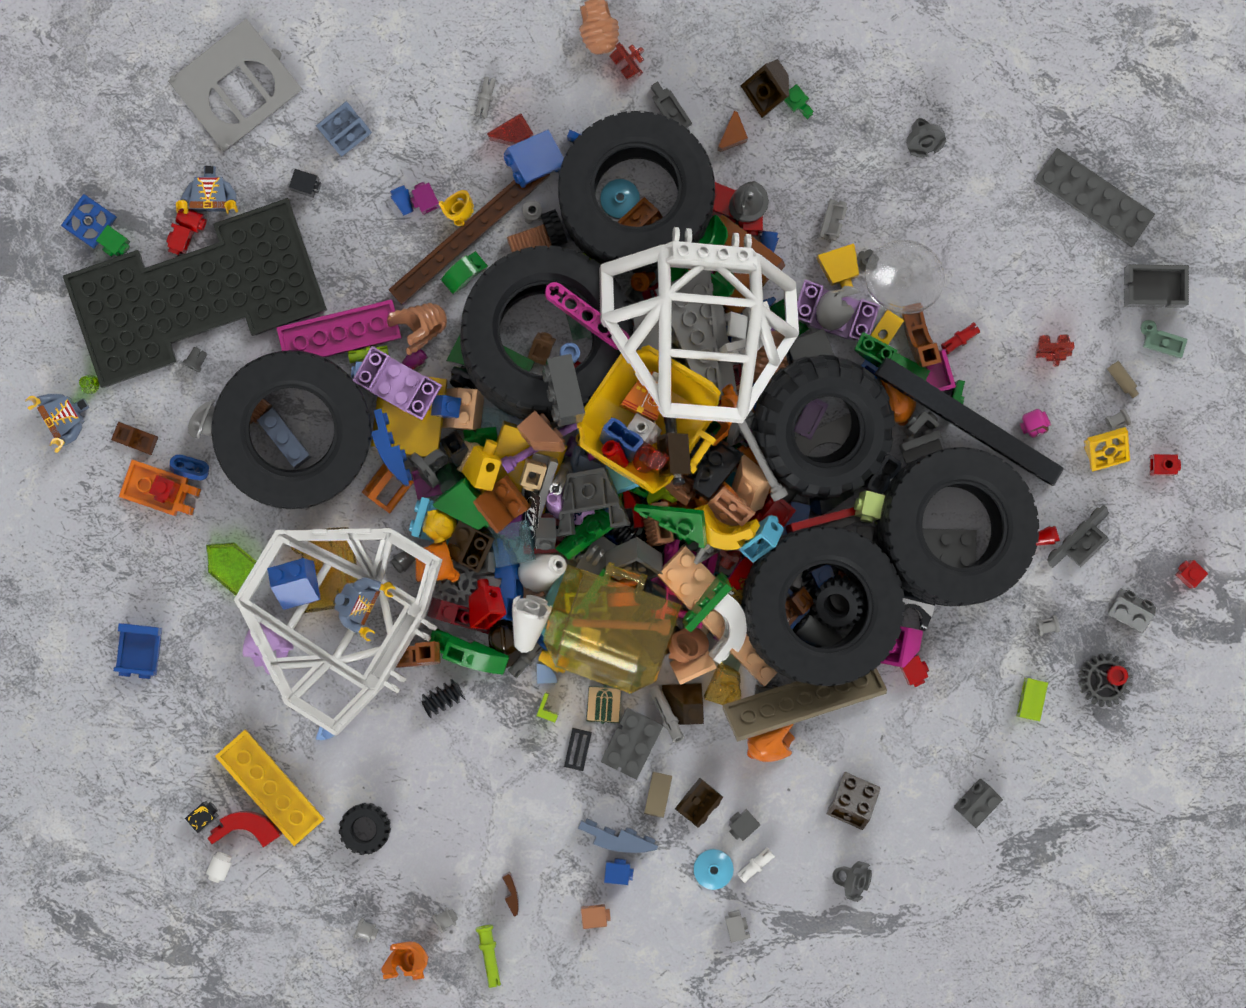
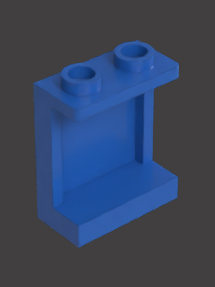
(533, 158)
(138, 650)

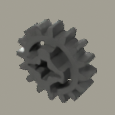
(461, 593)

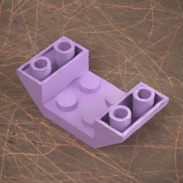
(861, 320)
(396, 383)

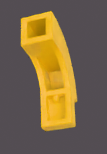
(726, 536)

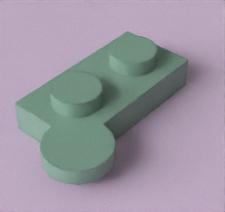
(1162, 341)

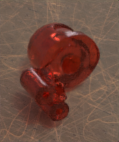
(649, 459)

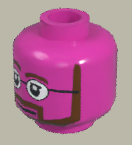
(1035, 423)

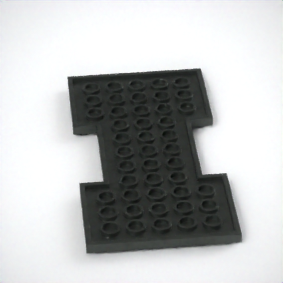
(138, 311)

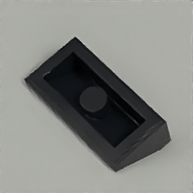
(455, 447)

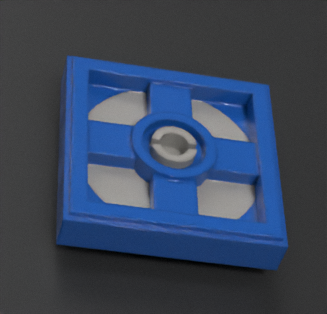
(88, 220)

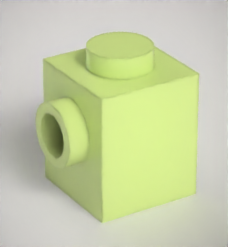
(869, 506)

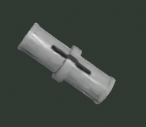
(485, 97)

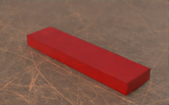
(821, 520)

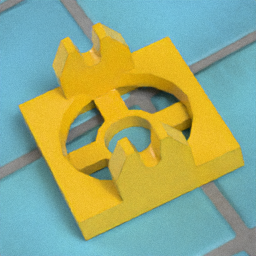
(1122, 457)

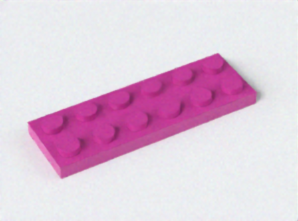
(341, 331)

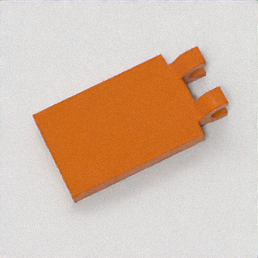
(138, 484)

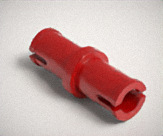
(960, 338)

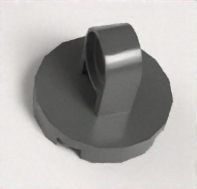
(925, 138)
(429, 465)
(857, 880)

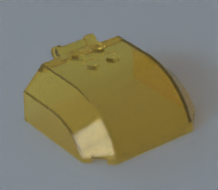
(610, 628)

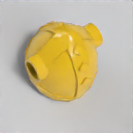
(457, 209)
(439, 525)

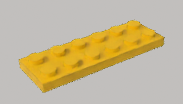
(269, 787)

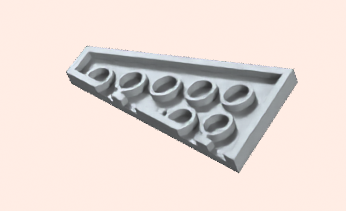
(696, 326)

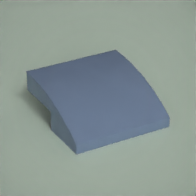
(343, 129)

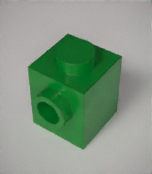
(113, 242)

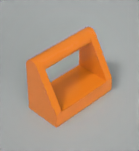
(376, 485)

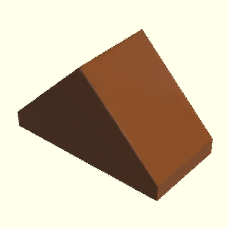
(734, 134)

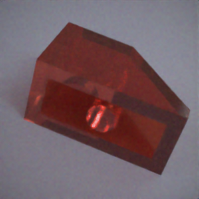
(511, 132)

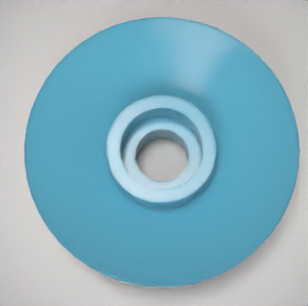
(615, 207)
(710, 859)

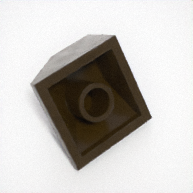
(767, 87)
(685, 702)

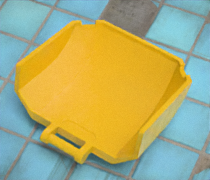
(686, 388)

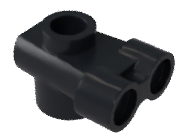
(460, 378)

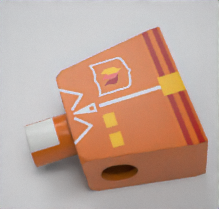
(641, 402)

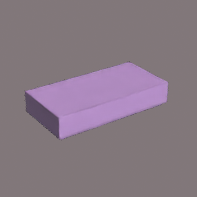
(810, 418)

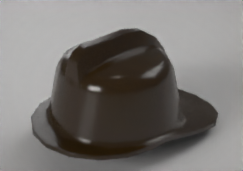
(502, 640)

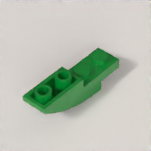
(875, 351)
(470, 655)

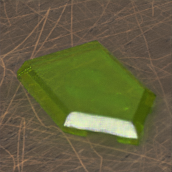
(229, 565)

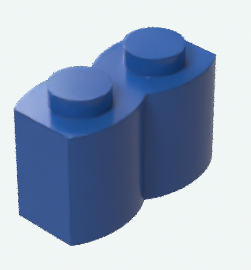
(618, 432)

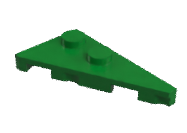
(682, 521)

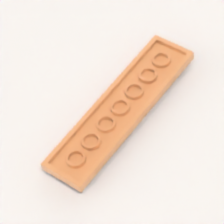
(689, 583)

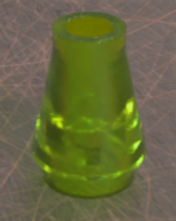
(93, 385)

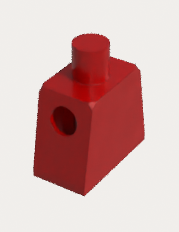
(485, 605)

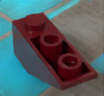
(451, 613)

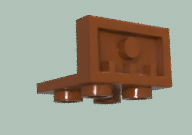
(501, 504)

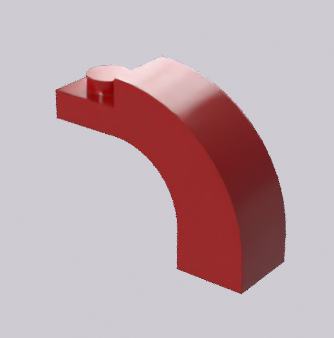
(254, 822)

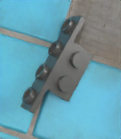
(1083, 542)

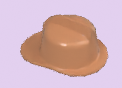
(688, 645)

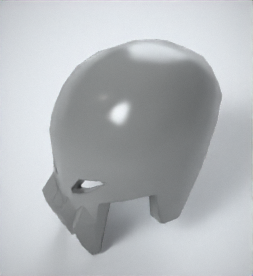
(832, 310)

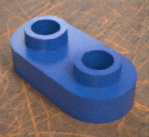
(190, 467)

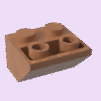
(539, 435)

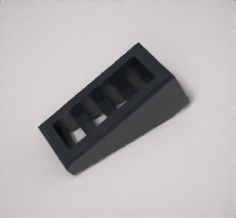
(821, 505)

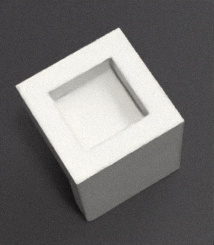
(736, 325)

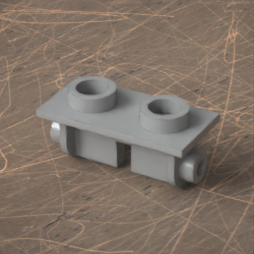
(831, 228)

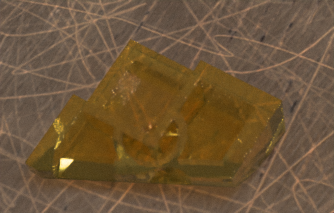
(724, 685)

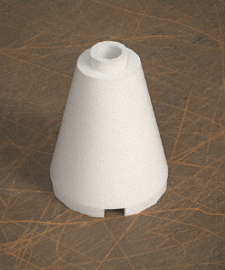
(542, 572)
(529, 620)

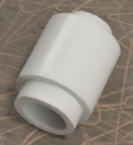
(219, 867)

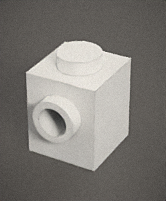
(645, 428)

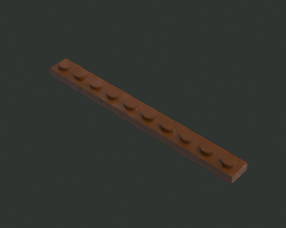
(462, 239)

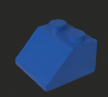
(294, 583)

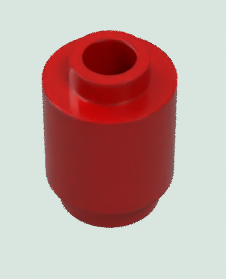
(192, 220)

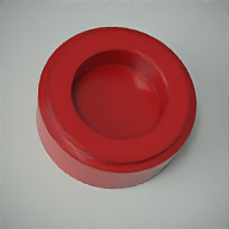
(1117, 675)

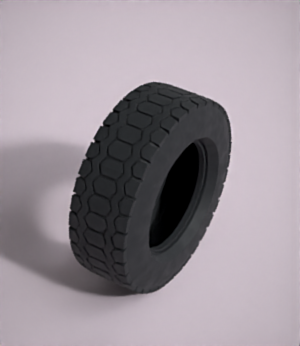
(501, 287)

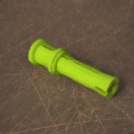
(487, 946)

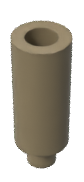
(1123, 379)

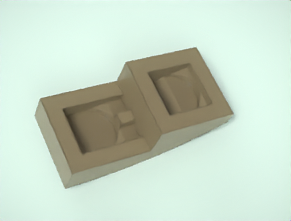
(658, 794)

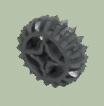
(1092, 692)

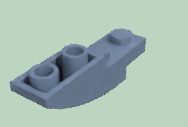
(625, 841)

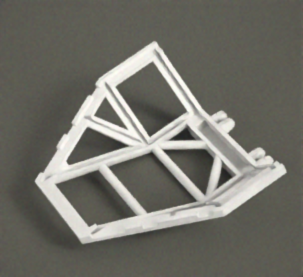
(698, 258)
(386, 655)

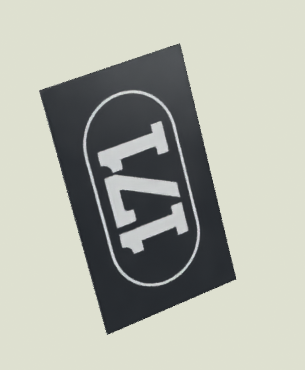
(532, 513)

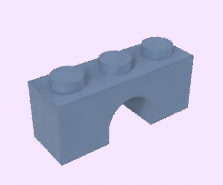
(284, 438)

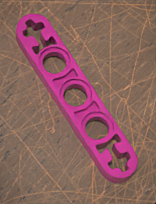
(576, 313)

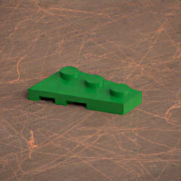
(585, 534)
(712, 596)

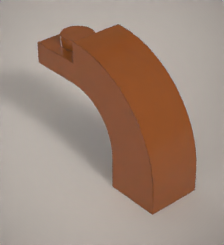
(920, 343)
(421, 655)

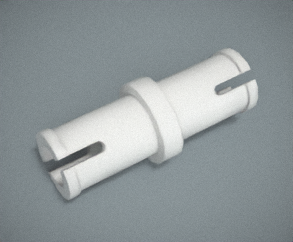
(755, 865)

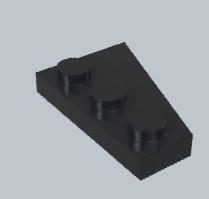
(716, 469)

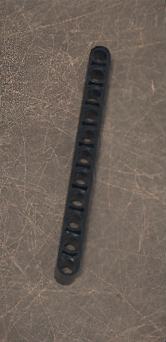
(969, 421)

